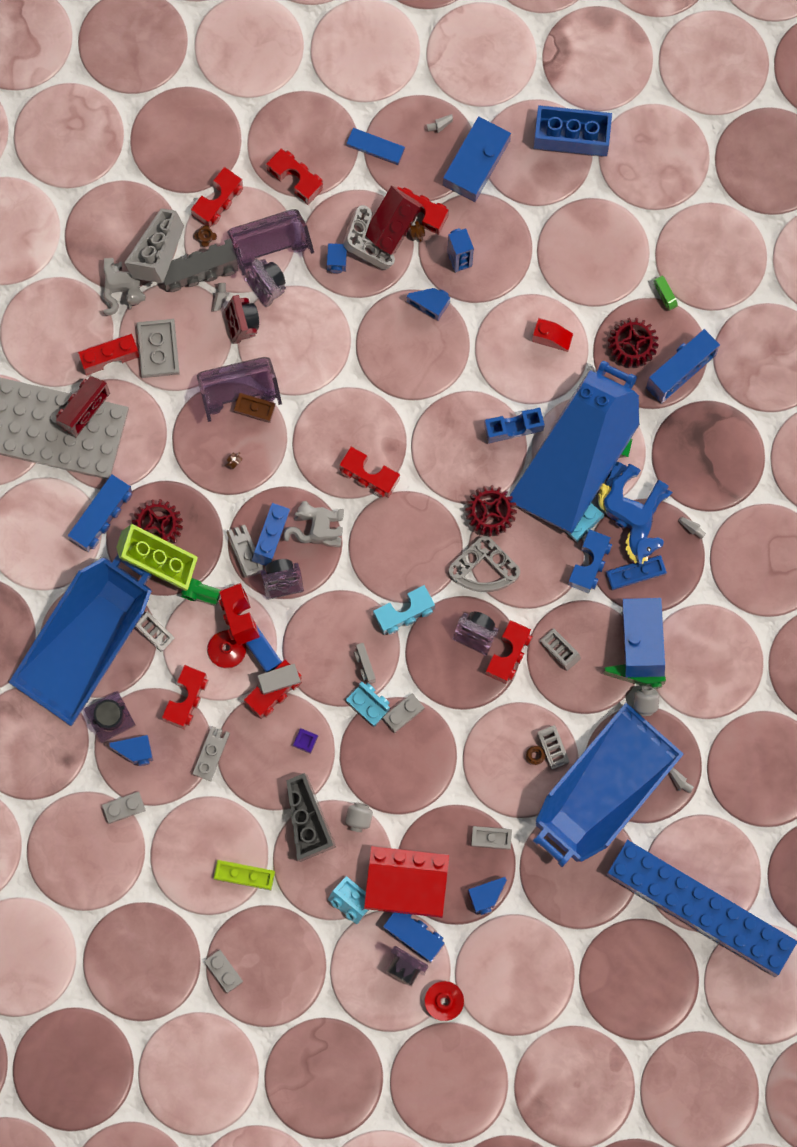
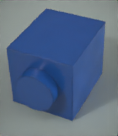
(336, 258)

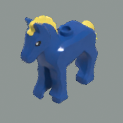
(632, 513)

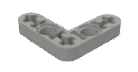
(361, 243)

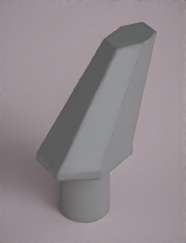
(440, 123)
(220, 297)
(692, 526)
(680, 781)

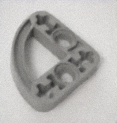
(480, 555)

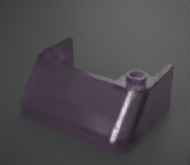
(269, 236)
(248, 377)

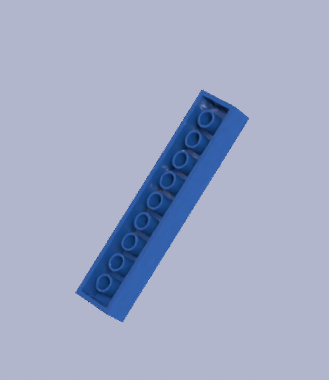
(702, 908)

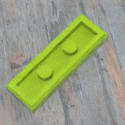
(244, 875)

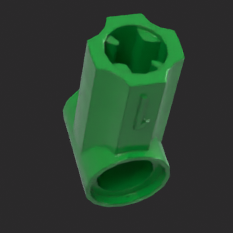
(201, 592)

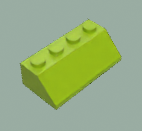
(156, 556)

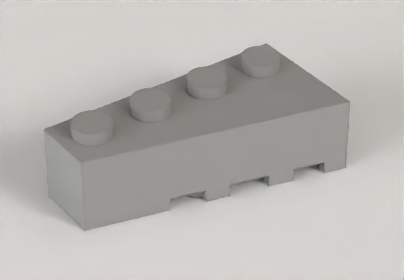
(156, 247)

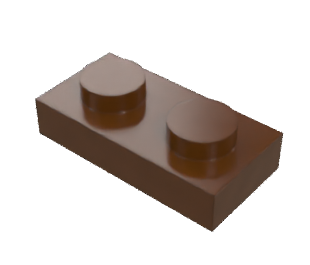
(254, 407)

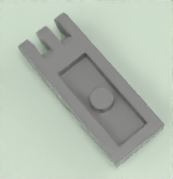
(244, 551)
(210, 754)

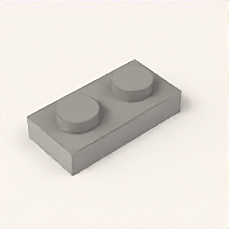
(362, 656)
(403, 713)
(123, 807)
(491, 838)
(223, 971)

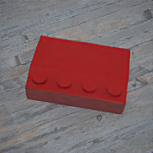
(406, 882)

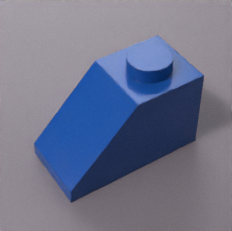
(430, 301)
(135, 750)
(486, 895)

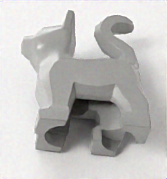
(117, 282)
(320, 531)

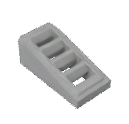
(143, 631)
(572, 660)
(545, 732)

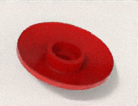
(224, 658)
(444, 990)

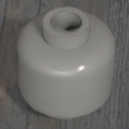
(646, 701)
(359, 816)

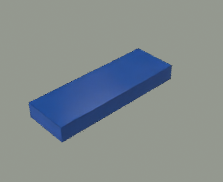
(375, 146)
(634, 574)

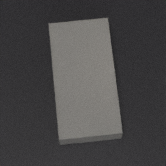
(279, 679)

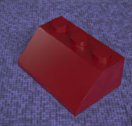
(392, 220)
(83, 405)

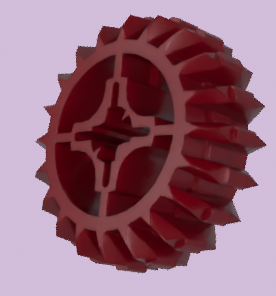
(648, 338)
(484, 506)
(149, 510)

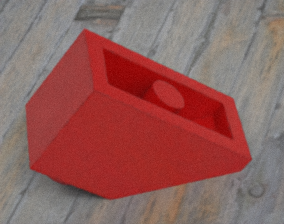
(552, 335)

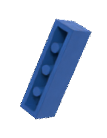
(100, 513)

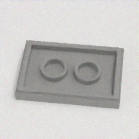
(158, 348)

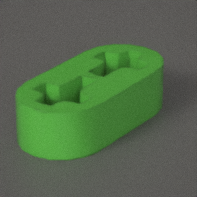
(665, 293)

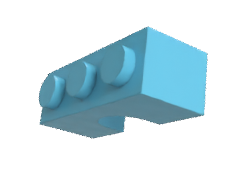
(390, 619)

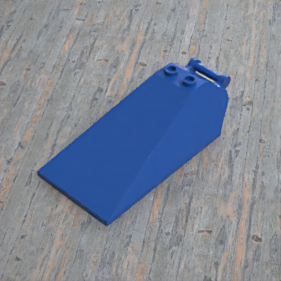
(580, 449)
(83, 637)
(605, 787)

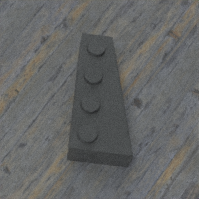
(201, 267)
(309, 824)

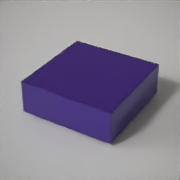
(305, 740)

